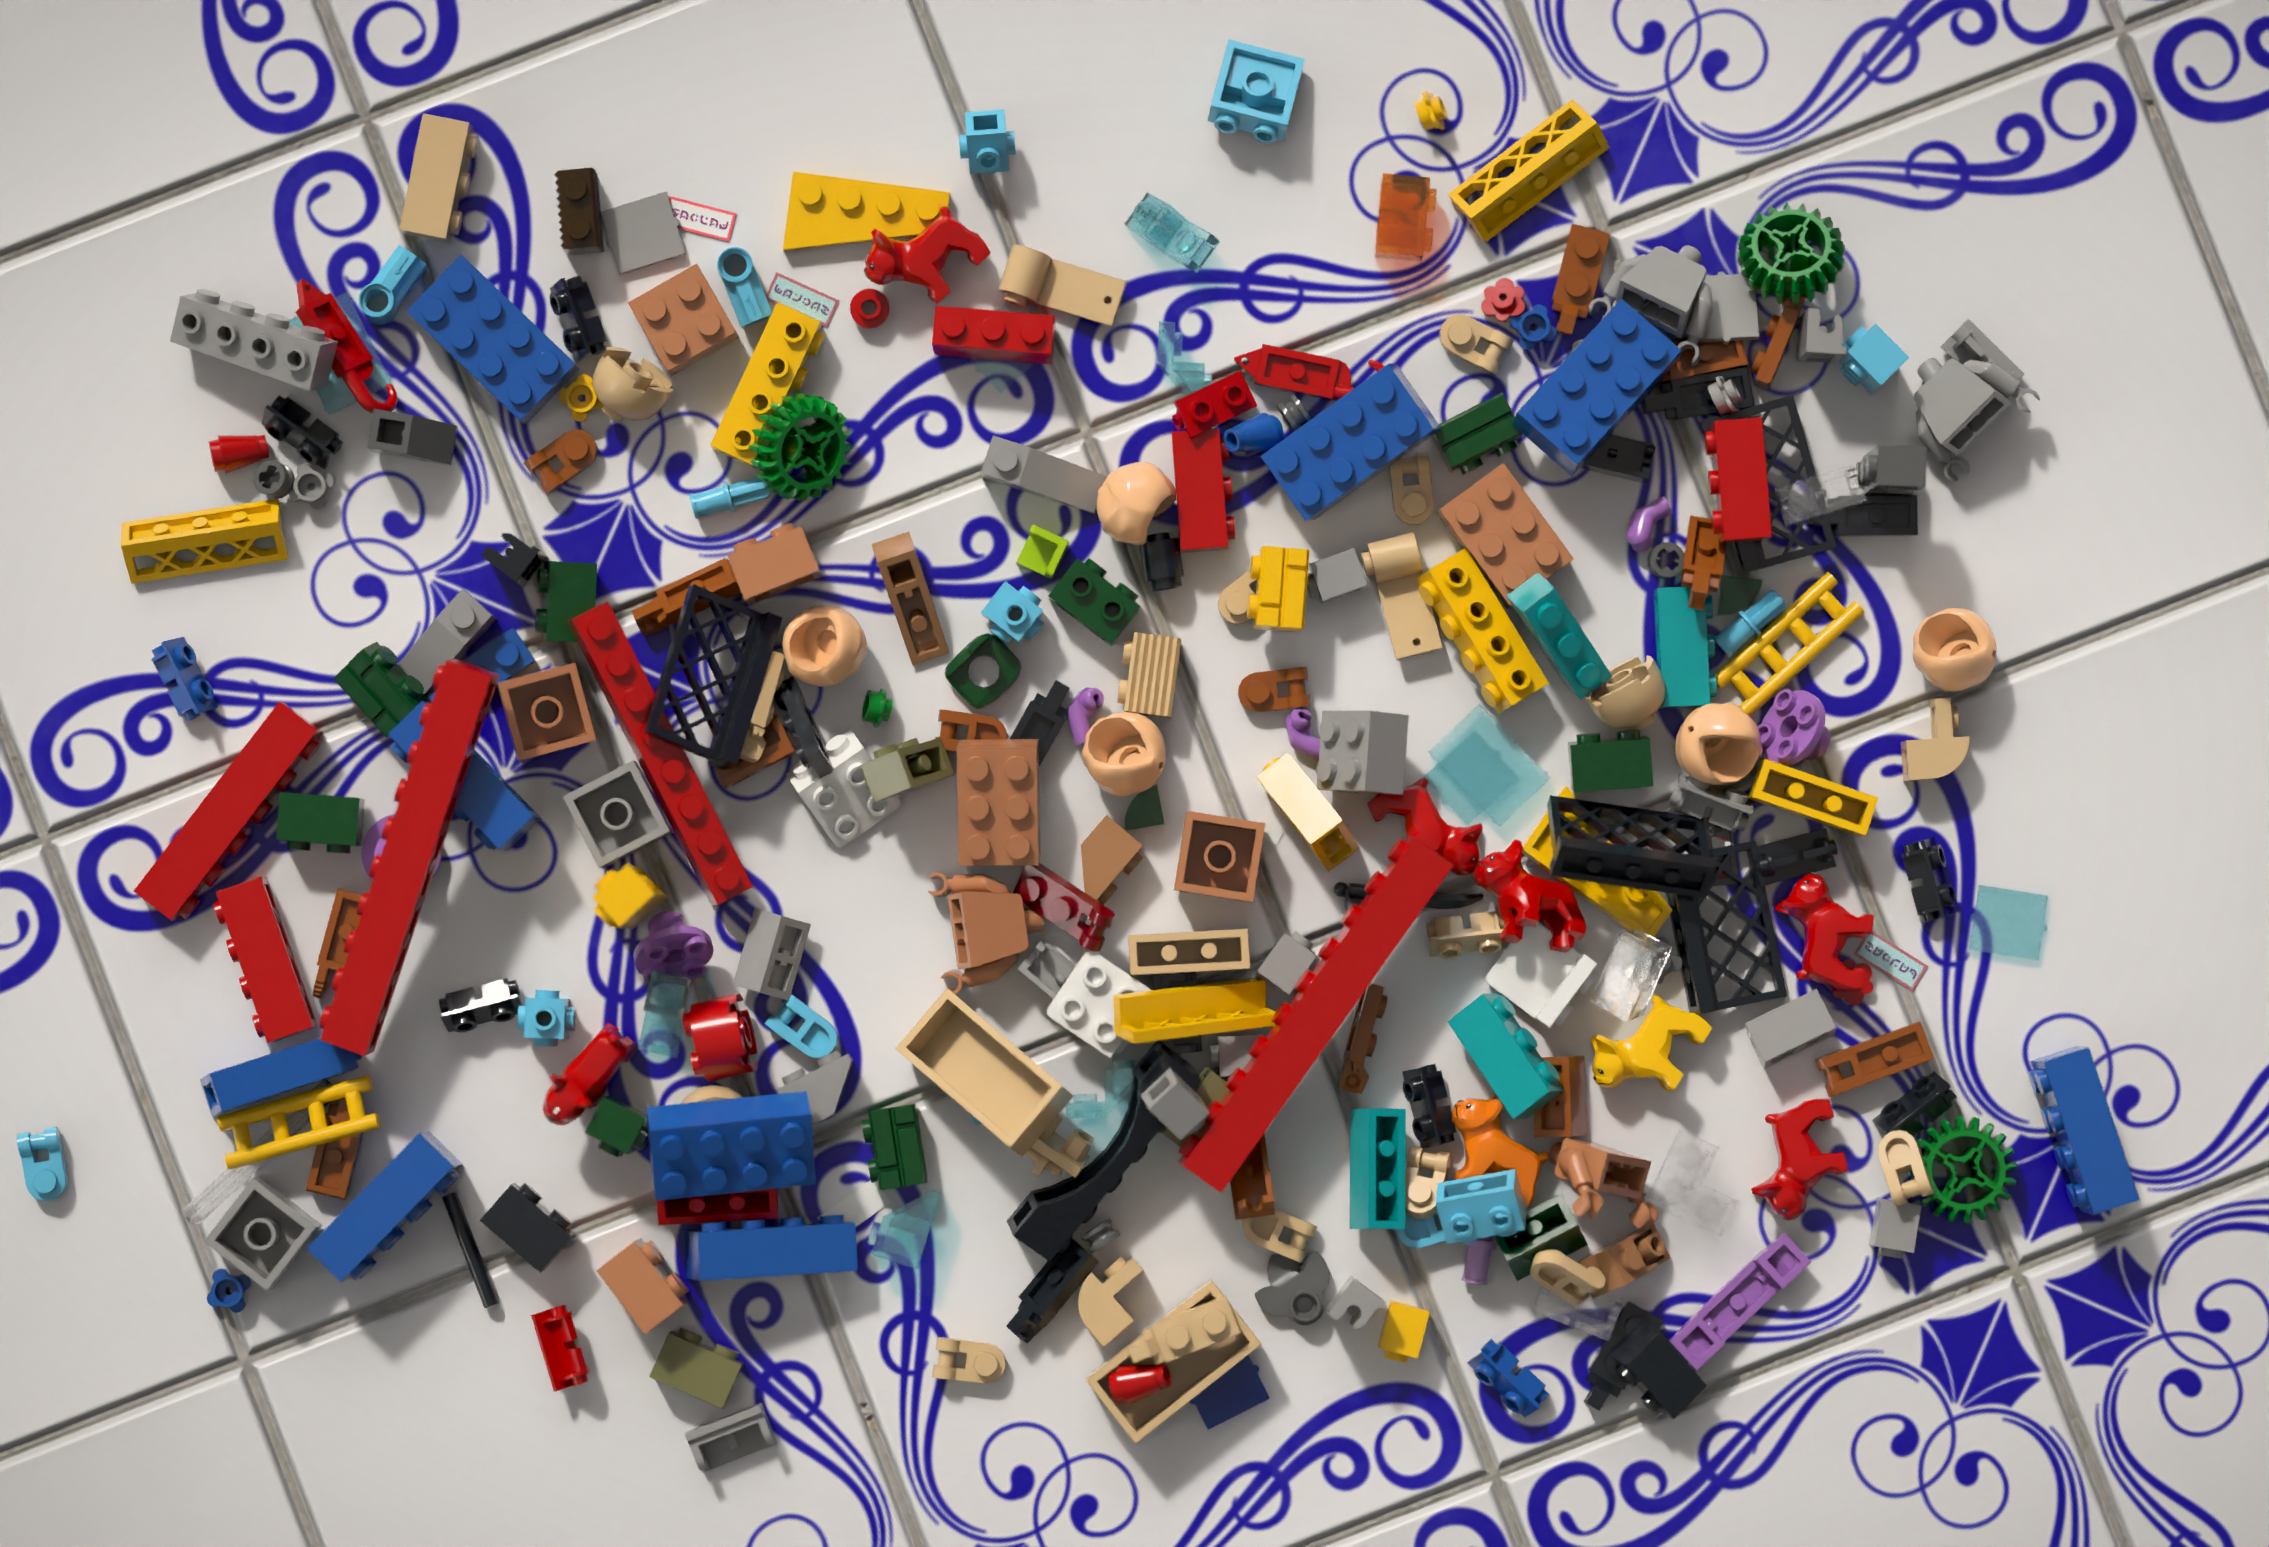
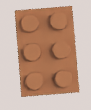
(1504, 533)
(998, 802)

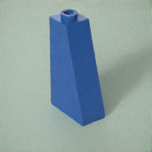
(275, 1075)

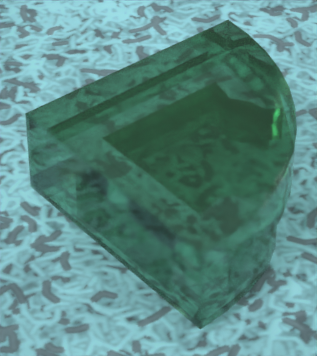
(1737, 593)
(1144, 810)

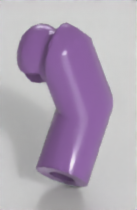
(1642, 523)
(1082, 710)
(1301, 733)

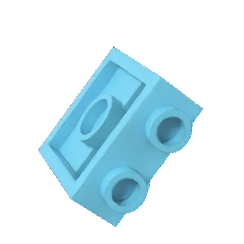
(1255, 91)

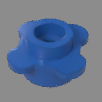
(1544, 330)
(219, 1297)

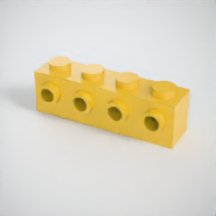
(770, 374)
(1481, 631)
(626, 897)

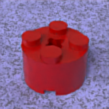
(721, 1038)

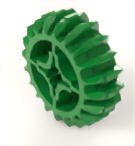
(1785, 240)
(787, 446)
(1973, 1155)

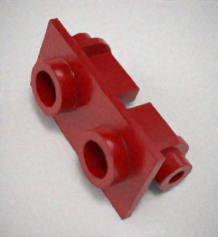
(1213, 404)
(561, 1356)

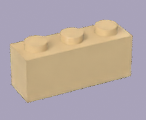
(438, 179)
(1189, 952)

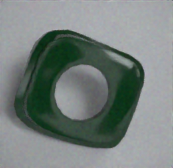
(983, 645)

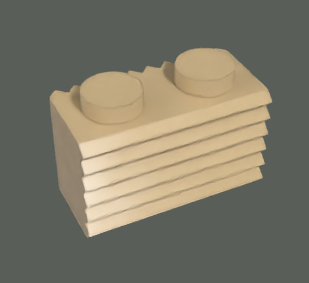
(1151, 674)

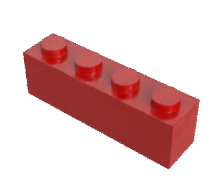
(265, 959)

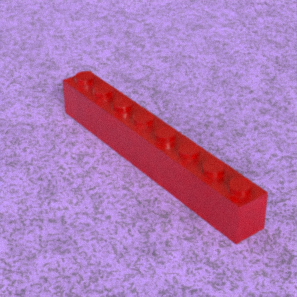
(662, 763)

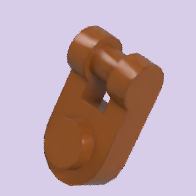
(574, 449)
(1260, 693)
(979, 727)

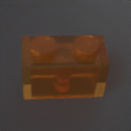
(1403, 217)

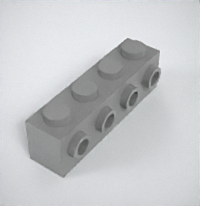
(254, 340)

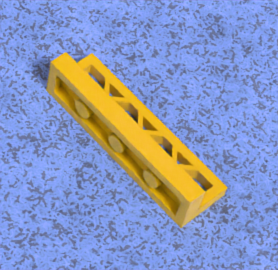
(1534, 173)
(201, 533)
(1192, 1010)

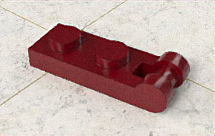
(1064, 905)

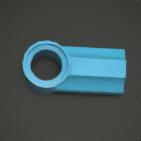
(394, 282)
(744, 290)

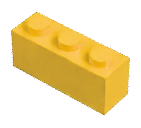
(1812, 798)

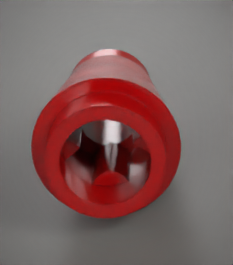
(237, 451)
(1138, 1381)

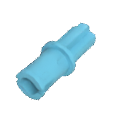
(728, 497)
(1750, 622)

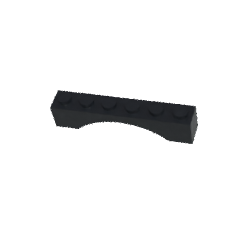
(1055, 1212)

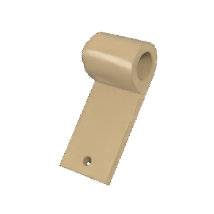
(1060, 286)
(1408, 617)

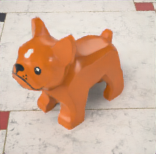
(1490, 1148)

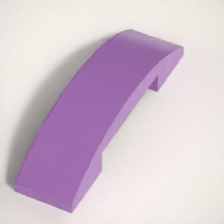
(1739, 1300)

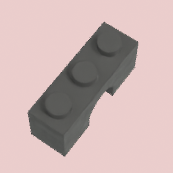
(1892, 470)

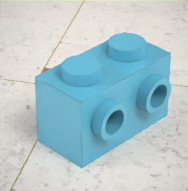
(1871, 358)
(1481, 1207)

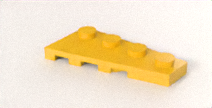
(845, 211)
(1627, 906)

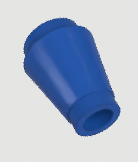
(1254, 434)

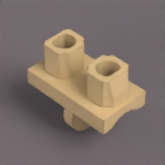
(1059, 1154)

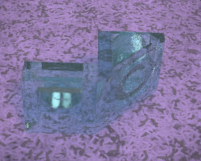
(1171, 232)
(1185, 375)
(664, 1007)
(1117, 1085)

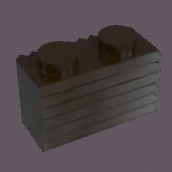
(579, 211)

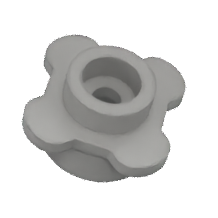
(1724, 395)
(306, 476)

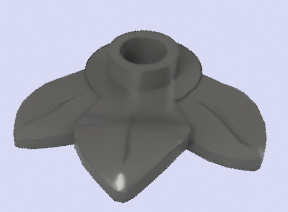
(1290, 1283)

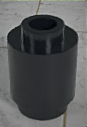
(1162, 562)

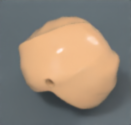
(1132, 499)
(824, 645)
(1954, 649)
(1718, 744)
(1124, 753)

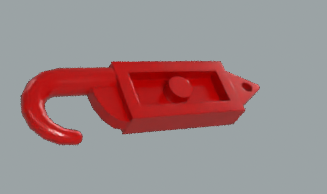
(351, 358)
(1300, 372)

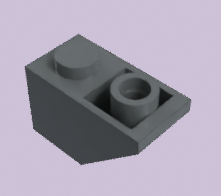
(412, 437)

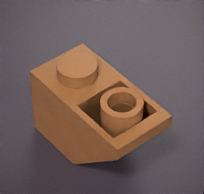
(1105, 856)
(1627, 1258)

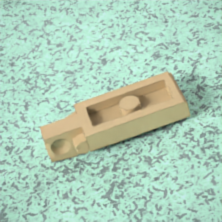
(763, 711)
(1186, 1332)

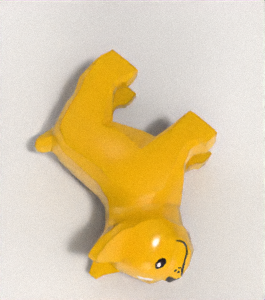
(1648, 1049)

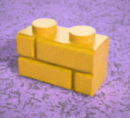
(1279, 588)

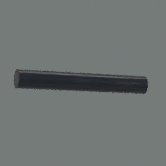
(470, 1249)

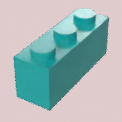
(1559, 635)
(1684, 648)
(1506, 1055)
(1377, 1168)

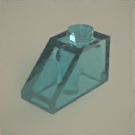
(905, 1230)

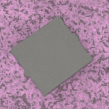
(643, 233)
(1733, 310)

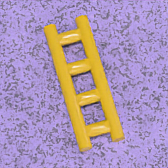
(1812, 643)
(277, 1111)

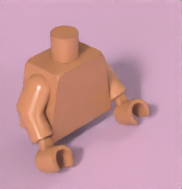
(986, 927)
(1606, 1171)

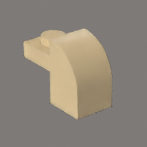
(1936, 756)
(1098, 1305)

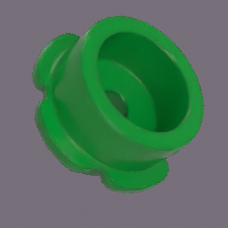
(876, 707)

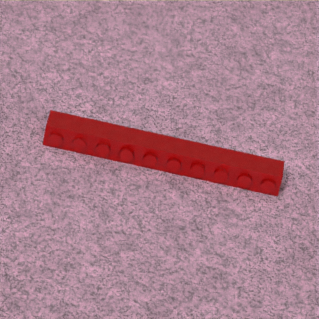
(408, 857)
(1315, 1012)

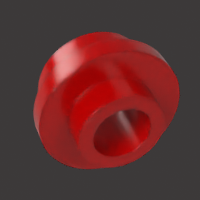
(876, 319)

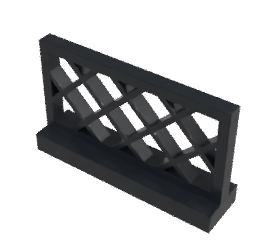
(1751, 552)
(742, 691)
(1624, 861)
(1692, 942)

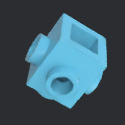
(987, 142)
(1003, 602)
(562, 1018)

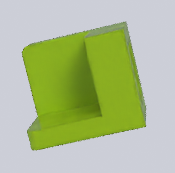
(1043, 552)

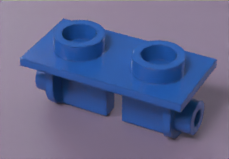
(178, 661)
(1519, 1392)

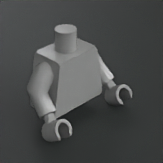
(1665, 291)
(1960, 405)

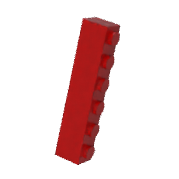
(228, 812)

